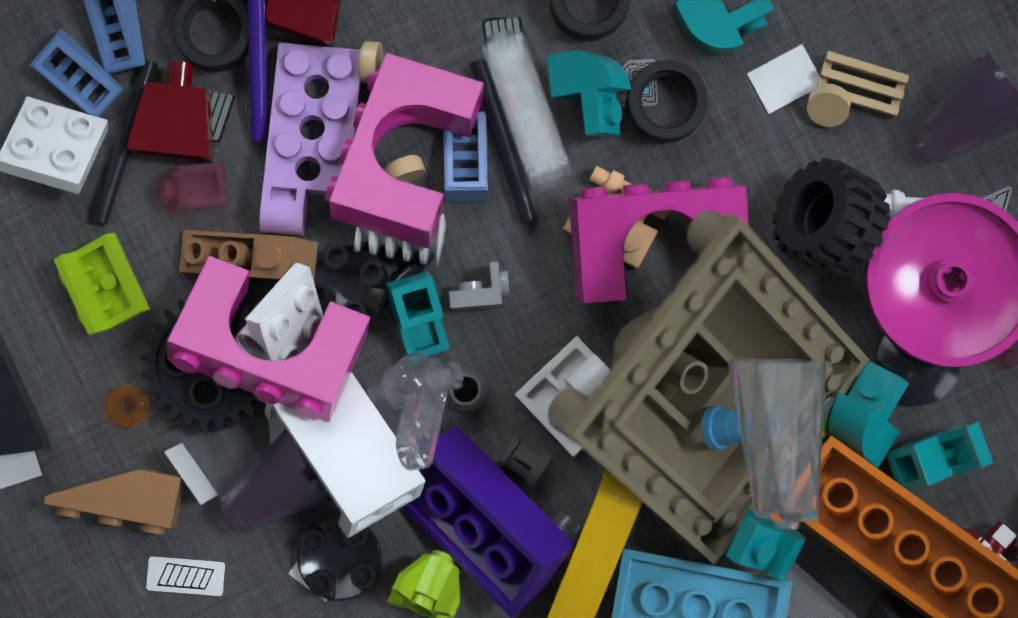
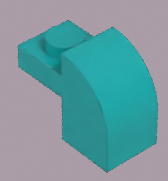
(714, 29)
(596, 82)
(418, 314)
(862, 416)
(939, 456)
(765, 547)

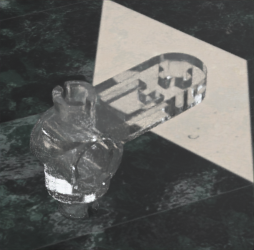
(421, 390)

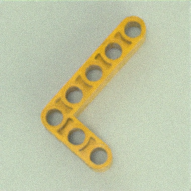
(596, 551)

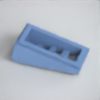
(126, 10)
(55, 75)
(474, 180)

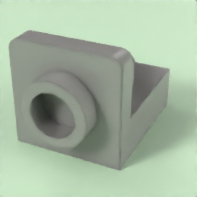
(473, 296)

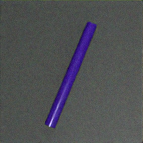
(257, 70)

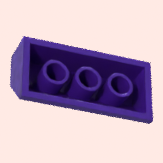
(488, 523)

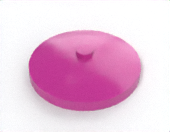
(947, 280)

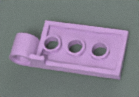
(283, 192)

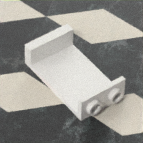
(353, 458)

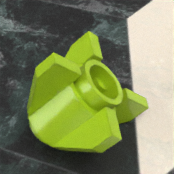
(428, 586)

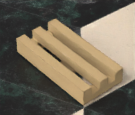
(870, 69)

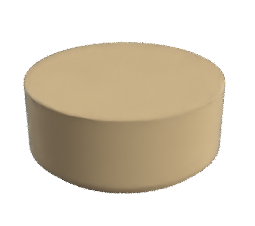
(369, 58)
(829, 105)
(406, 168)

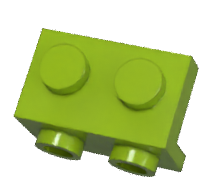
(101, 285)

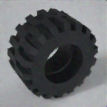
(830, 217)

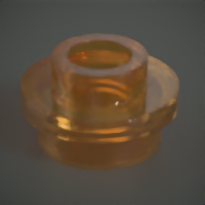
(115, 410)

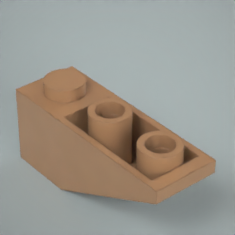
(263, 255)
(135, 496)

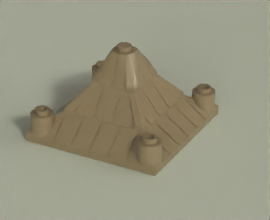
(676, 365)

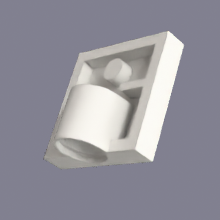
(52, 145)
(284, 318)
(570, 369)

